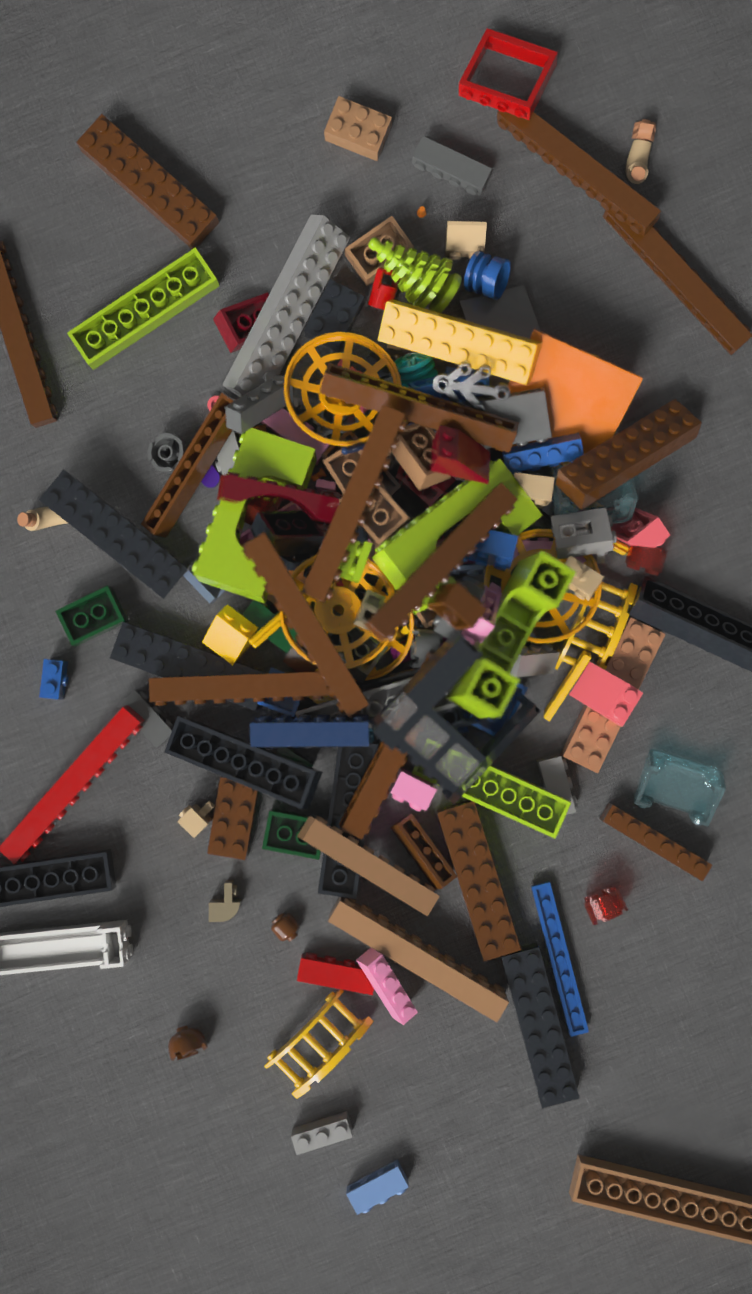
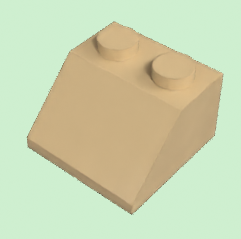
(464, 238)
(537, 488)

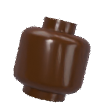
(285, 927)

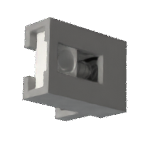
(588, 534)

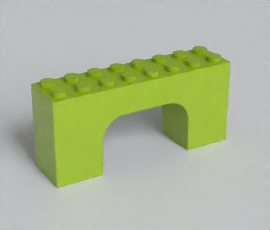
(418, 539)
(221, 556)
(532, 590)

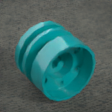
(415, 367)

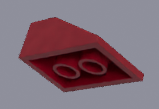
(237, 321)
(459, 456)

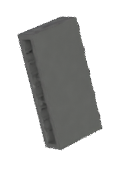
(527, 409)

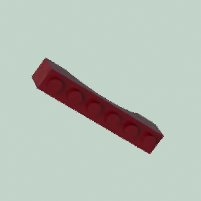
(317, 506)

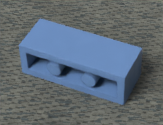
(377, 1187)

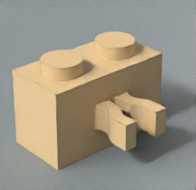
(585, 580)
(195, 819)

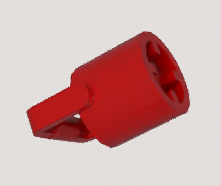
(382, 292)

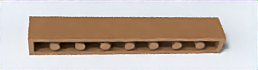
(367, 865)

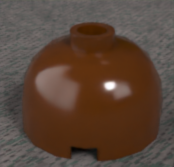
(186, 1043)

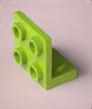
(355, 565)

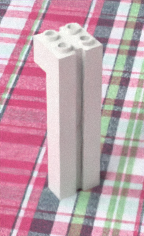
(66, 947)

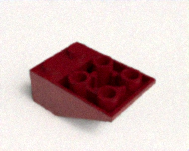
(429, 495)

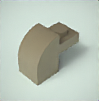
(369, 605)
(225, 909)

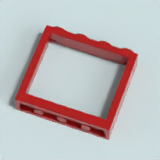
(517, 49)

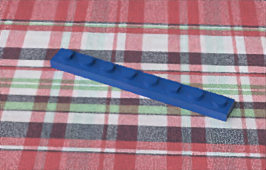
(559, 958)

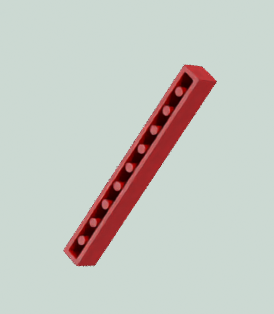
(71, 784)

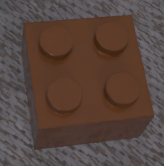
(457, 606)

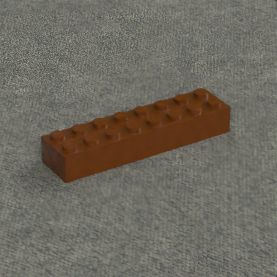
(147, 182)
(628, 453)
(478, 880)

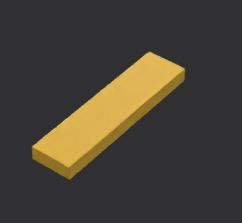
(566, 685)

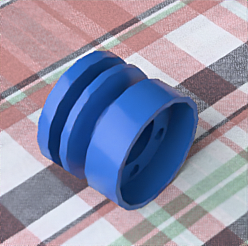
(487, 275)

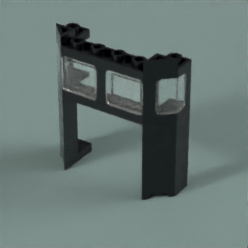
(428, 738)

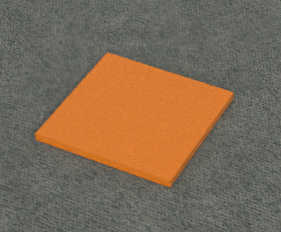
(580, 391)

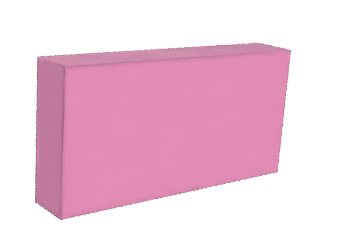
(322, 485)

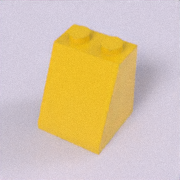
(230, 634)

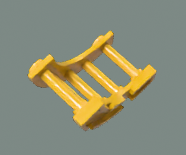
(613, 632)
(330, 1059)

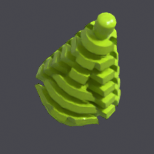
(421, 276)

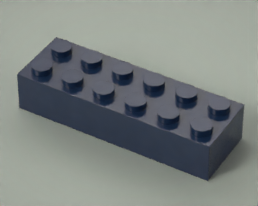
(309, 731)

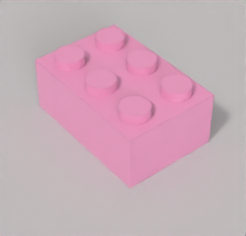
(413, 790)

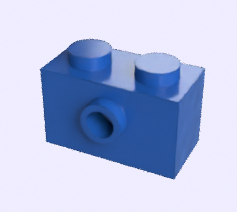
(54, 679)

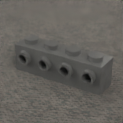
(451, 166)
(257, 405)

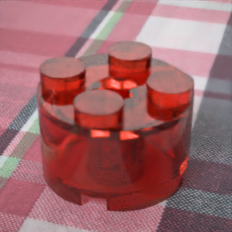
(647, 558)
(606, 905)

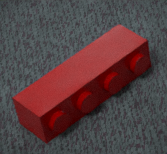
(333, 973)

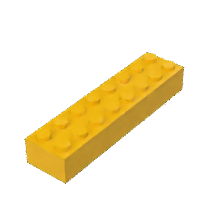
(459, 341)

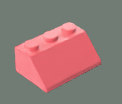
(641, 530)

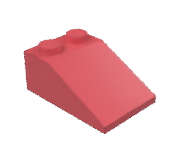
(606, 694)

